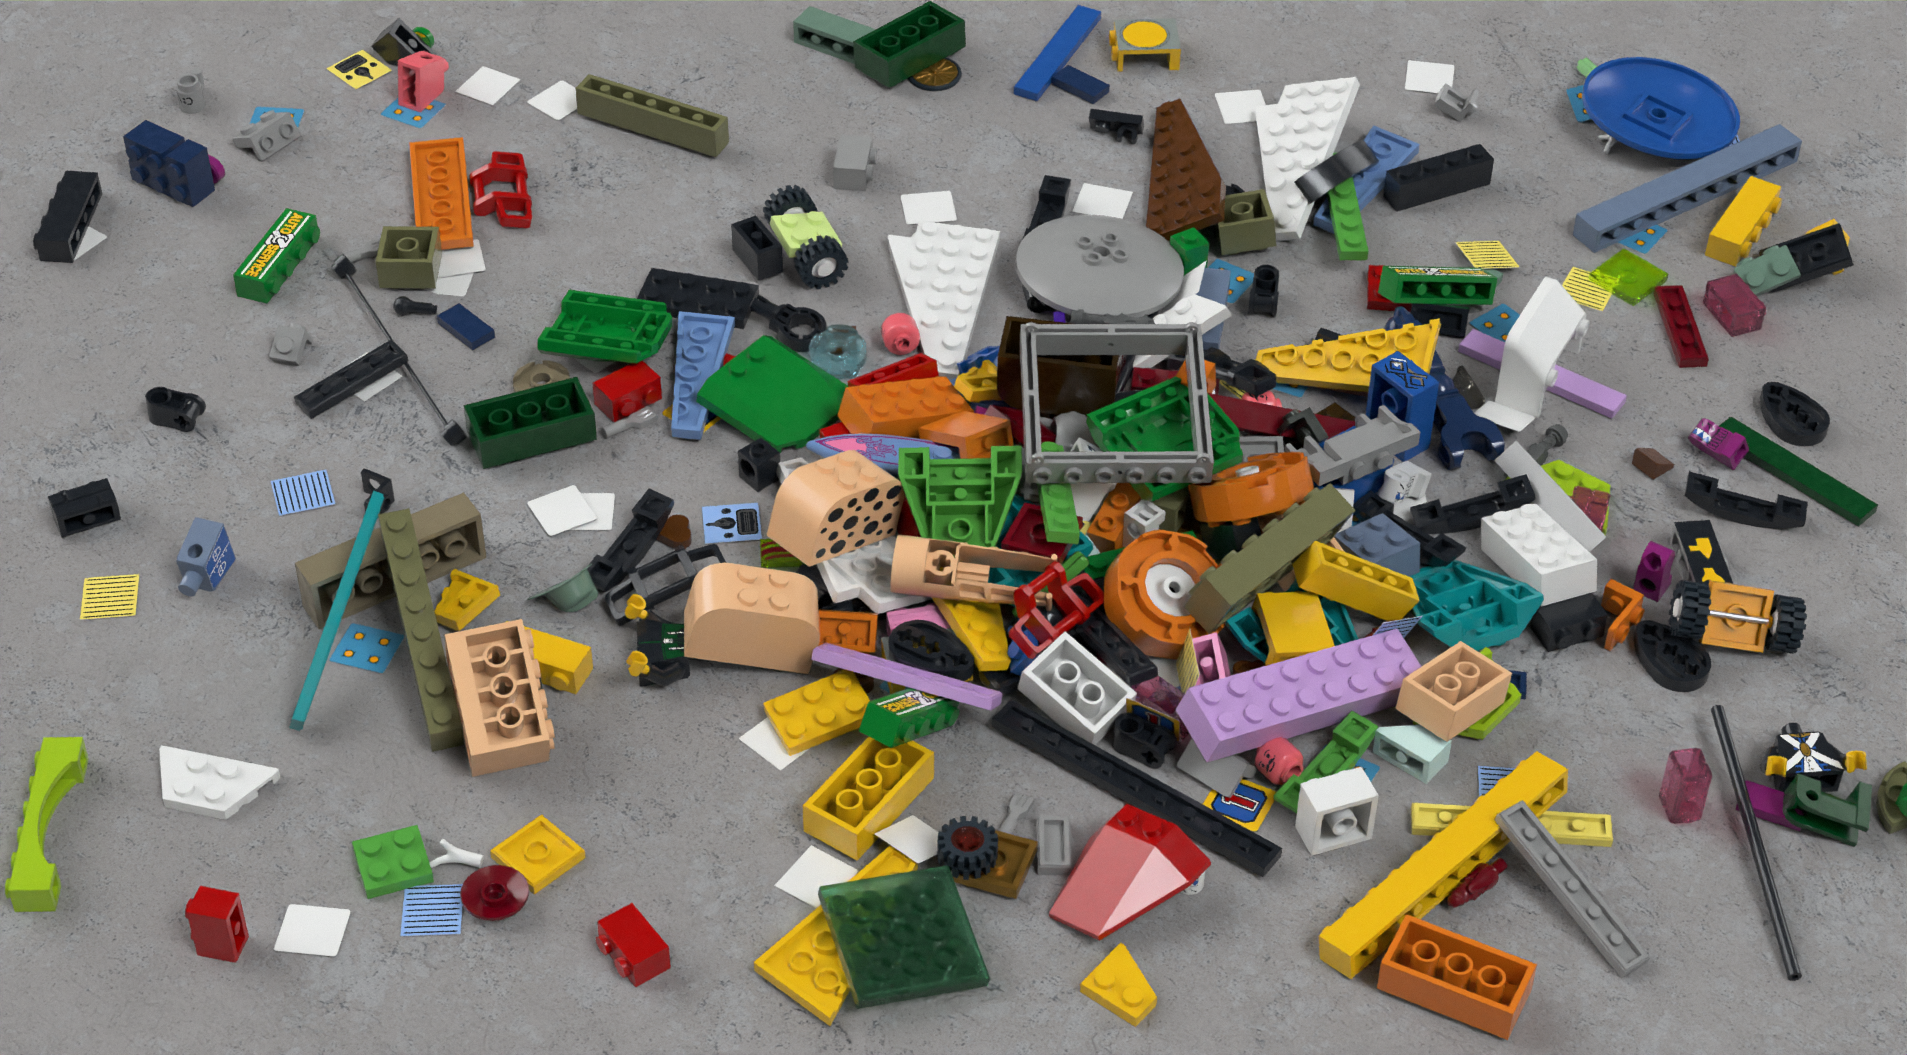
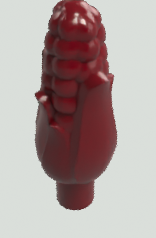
(1477, 882)

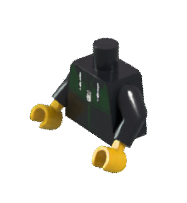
(659, 647)

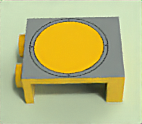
(1145, 37)

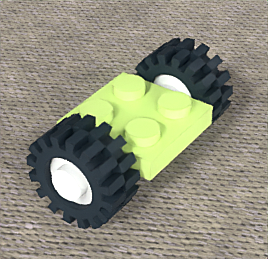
(806, 236)

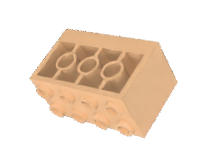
(499, 697)

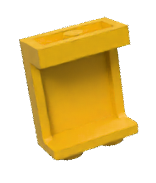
(1292, 624)

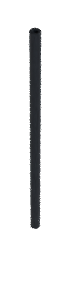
(1756, 844)

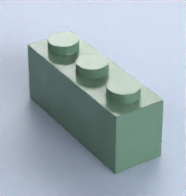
(828, 33)

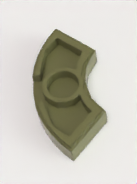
(1888, 792)

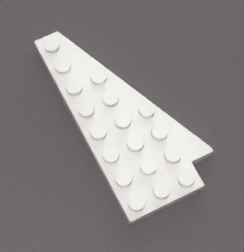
(1297, 138)
(943, 285)
(861, 572)

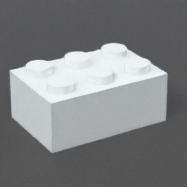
(1075, 689)

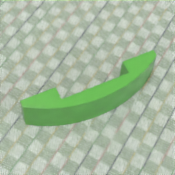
(1341, 753)

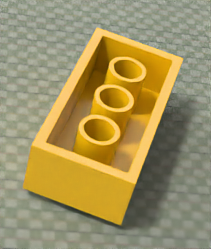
(867, 794)

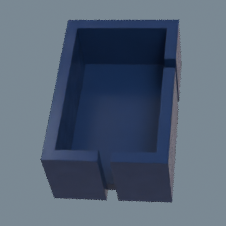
(169, 163)

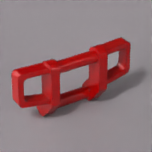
(502, 201)
(1077, 612)

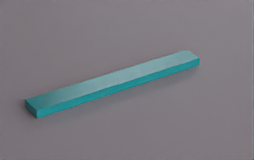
(337, 611)

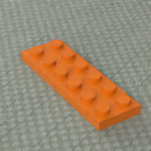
(442, 190)

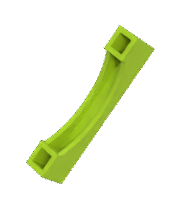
(58, 768)

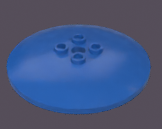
(1660, 107)

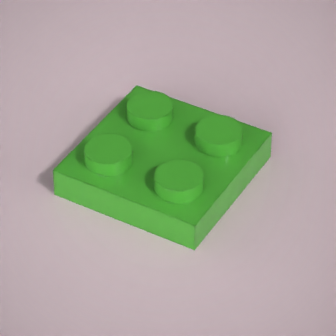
(392, 861)

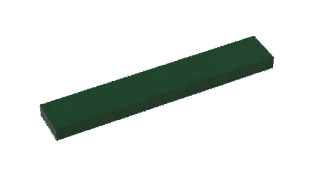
(1803, 475)

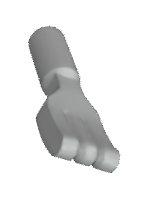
(369, 250)
(638, 420)
(1018, 809)

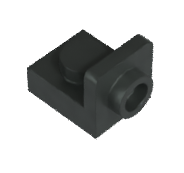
(1304, 424)

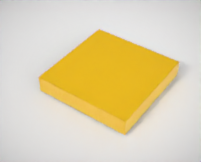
(539, 853)

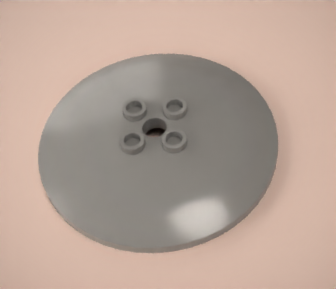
(1099, 266)

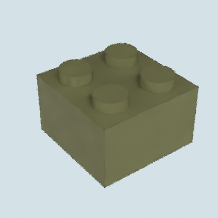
(1246, 223)
(409, 257)

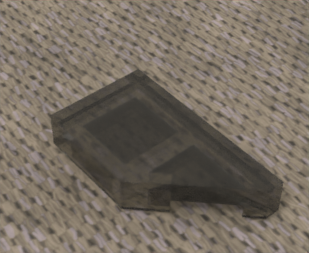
(1468, 388)

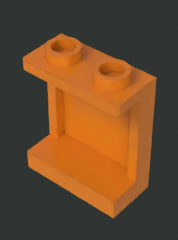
(970, 432)

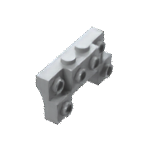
(1360, 449)

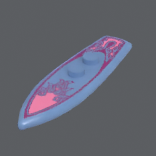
(879, 448)

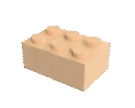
(1453, 691)

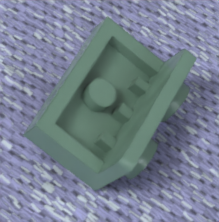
(1769, 270)

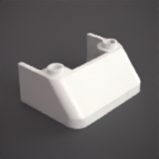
(1535, 342)

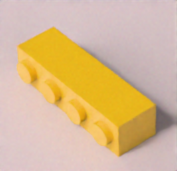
(1744, 221)
(1355, 582)

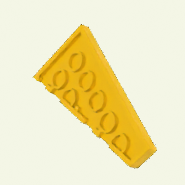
(1349, 360)
(980, 629)
(806, 959)

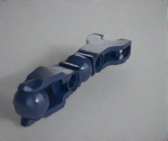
(1453, 416)

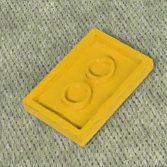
(818, 711)

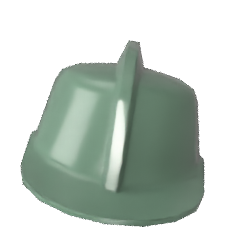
(572, 593)

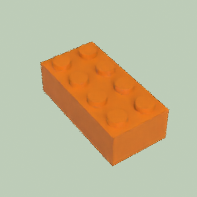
(899, 406)
(1456, 976)

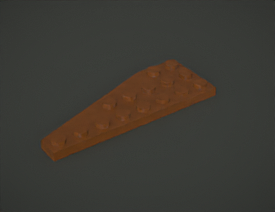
(1183, 178)

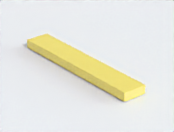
(1563, 826)

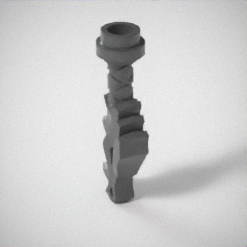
(1080, 317)
(1555, 436)

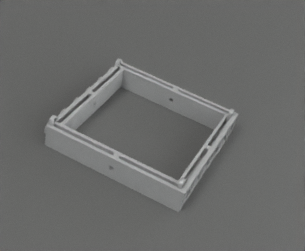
(1116, 466)

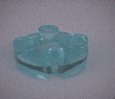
(839, 337)

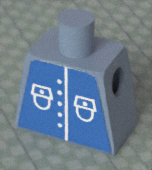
(204, 557)

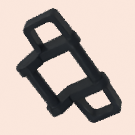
(1247, 376)
(636, 575)

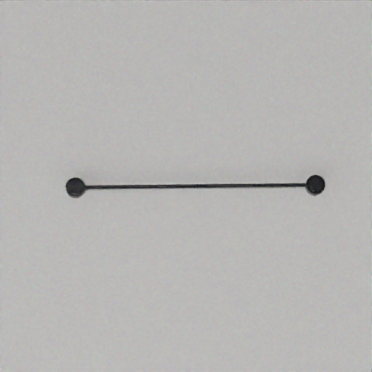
(452, 431)

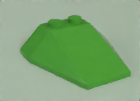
(960, 496)

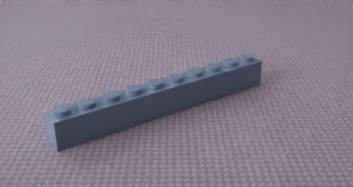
(1686, 188)

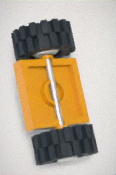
(1737, 616)

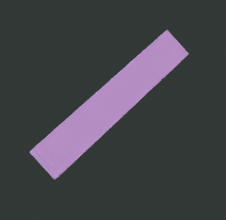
(1568, 384)
(907, 676)

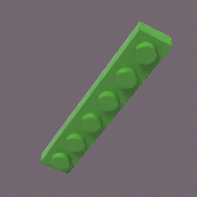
(1347, 222)
(1058, 507)

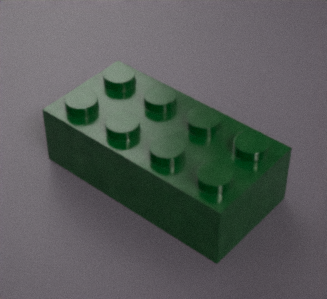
(909, 44)
(530, 422)

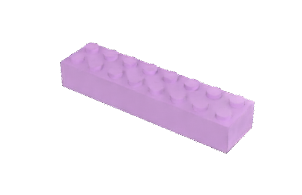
(1296, 694)

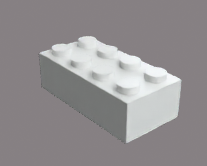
(1539, 553)

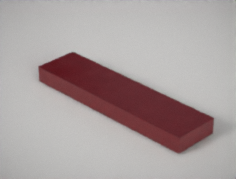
(1680, 326)

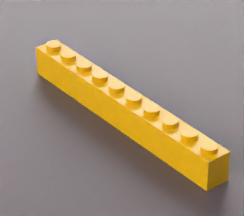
(1438, 867)

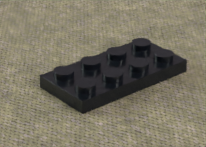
(700, 294)

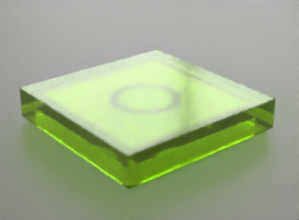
(1628, 277)

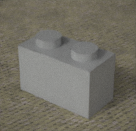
(854, 163)

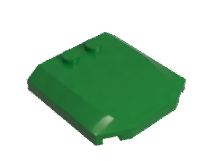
(606, 328)
(773, 395)
(1161, 422)

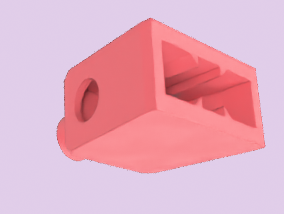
(420, 79)

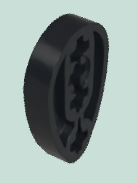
(1782, 404)
(946, 651)
(1656, 653)

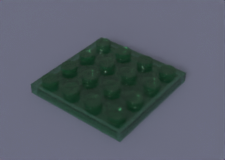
(903, 936)

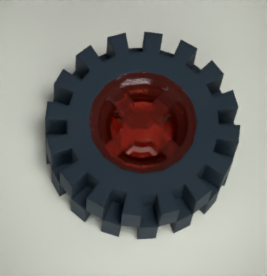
(958, 838)

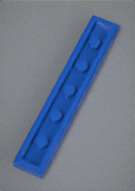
(1057, 52)

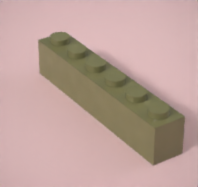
(652, 115)

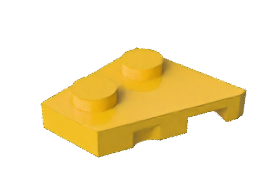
(979, 383)
(464, 599)
(1120, 987)

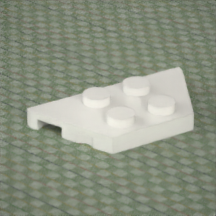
(1190, 309)
(210, 783)

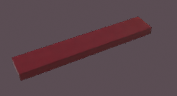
(1266, 419)

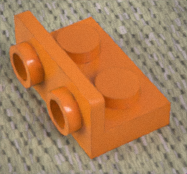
(849, 630)

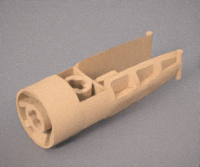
(919, 560)

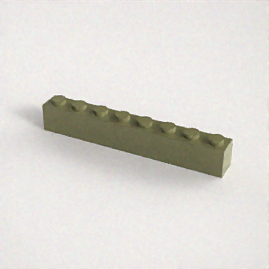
(421, 630)

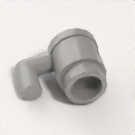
(190, 92)

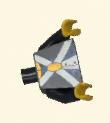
(1809, 756)

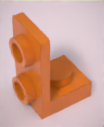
(1626, 605)

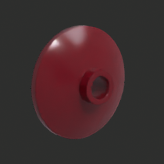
(494, 892)

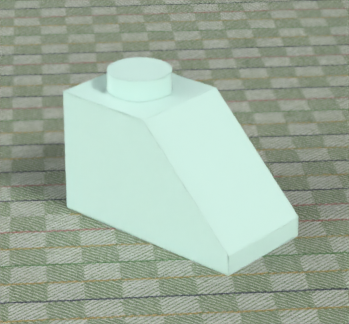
(1412, 750)

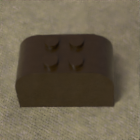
(1064, 381)

